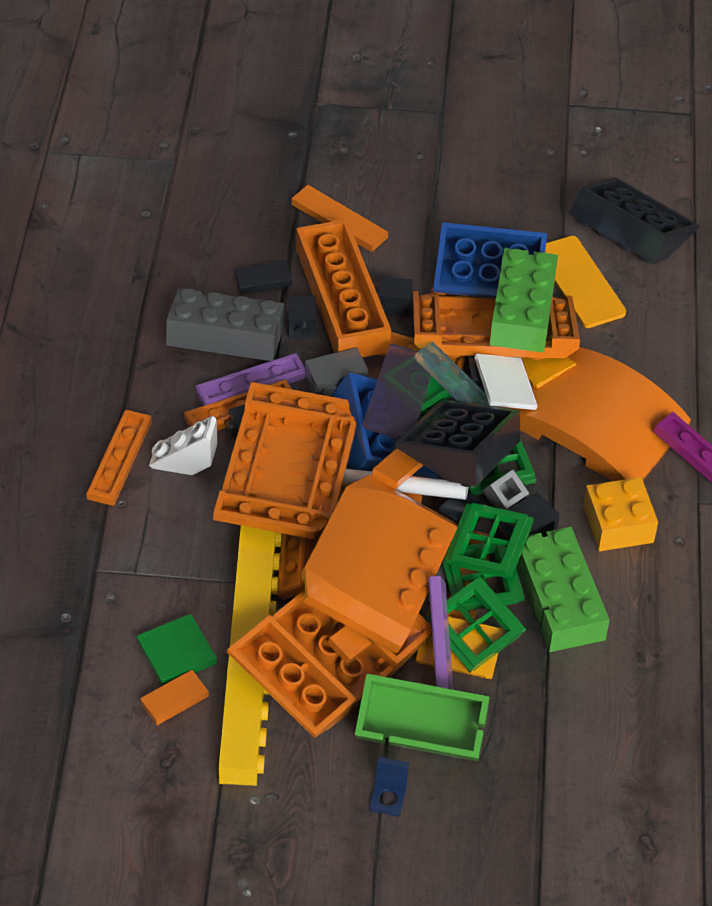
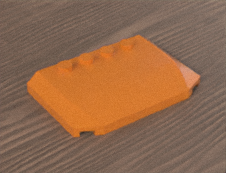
(464, 326)
(287, 461)
(376, 561)

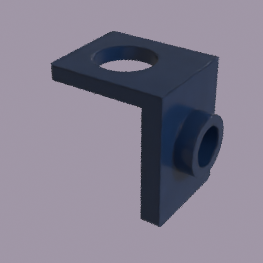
(393, 778)

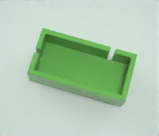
(523, 300)
(561, 581)
(422, 717)

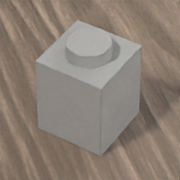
(505, 491)

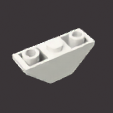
(188, 449)

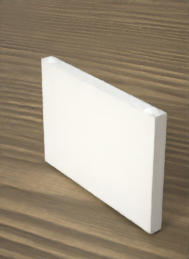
(505, 381)

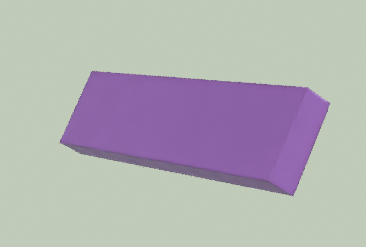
(284, 368)
(440, 630)

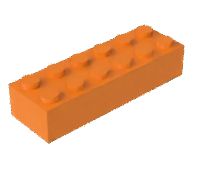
(343, 288)

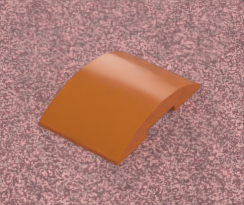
(603, 415)
(305, 674)

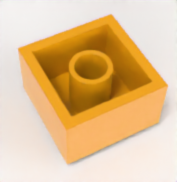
(620, 514)

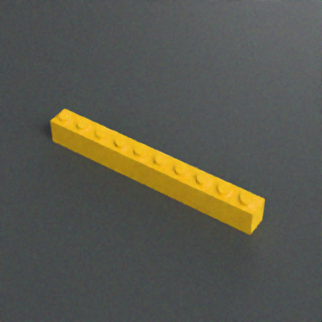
(244, 696)

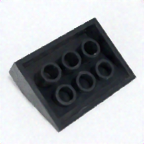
(632, 219)
(462, 440)

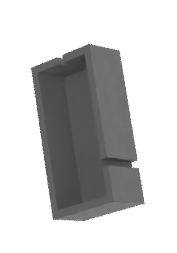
(225, 324)

